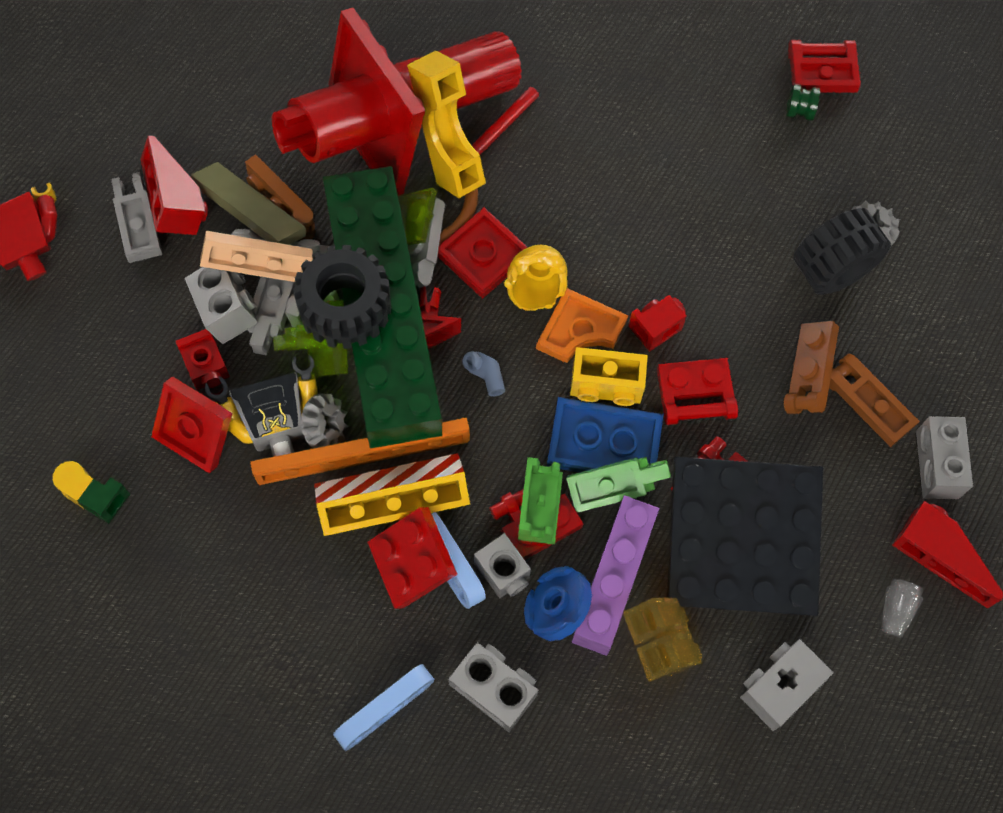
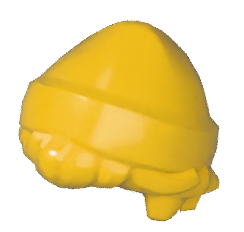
(536, 278)

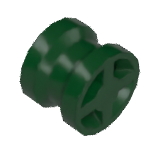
(803, 102)

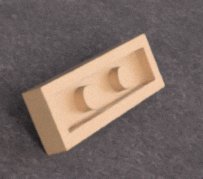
(253, 256)

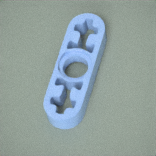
(465, 584)
(383, 707)

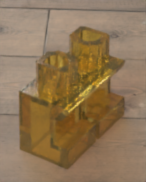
(672, 645)

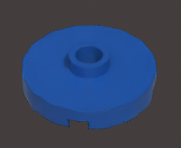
(558, 603)

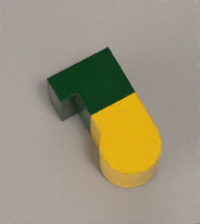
(88, 493)

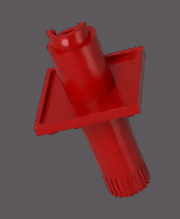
(374, 103)

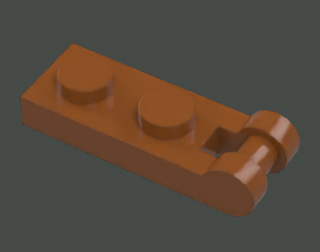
(274, 189)
(812, 368)
(872, 400)

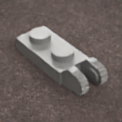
(136, 221)
(424, 255)

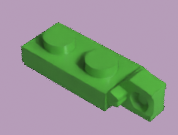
(611, 482)

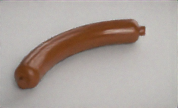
(466, 214)

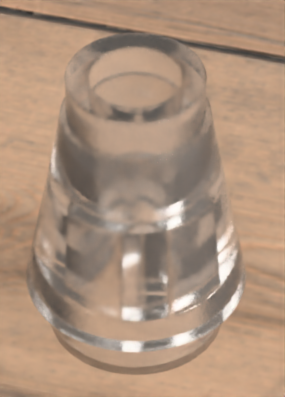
(900, 606)

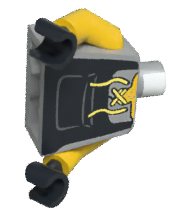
(270, 409)

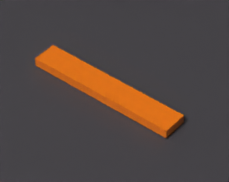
(352, 454)

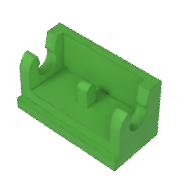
(540, 502)

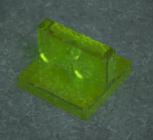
(328, 360)

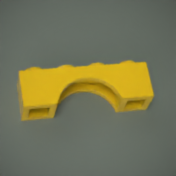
(454, 160)

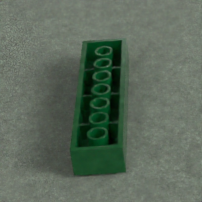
(396, 365)

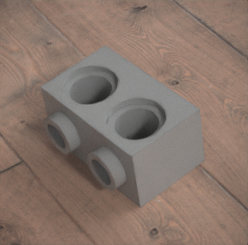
(222, 302)
(944, 458)
(486, 694)

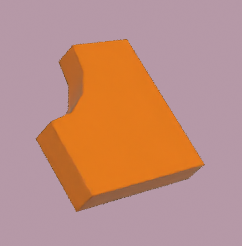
(580, 324)

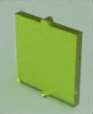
(417, 213)

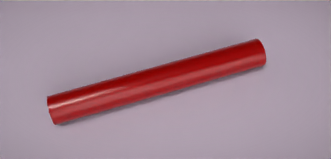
(505, 120)

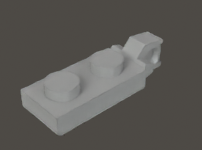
(271, 304)

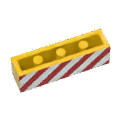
(390, 494)

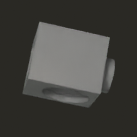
(503, 551)

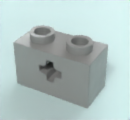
(805, 676)

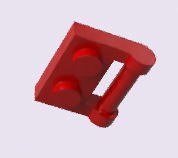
(828, 74)
(696, 381)

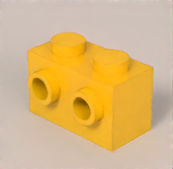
(608, 376)

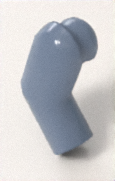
(487, 369)

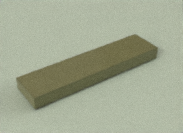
(248, 205)

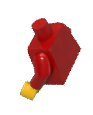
(26, 230)

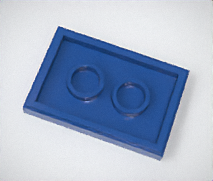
(601, 434)

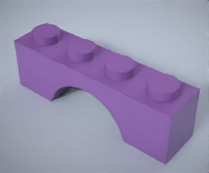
(616, 574)

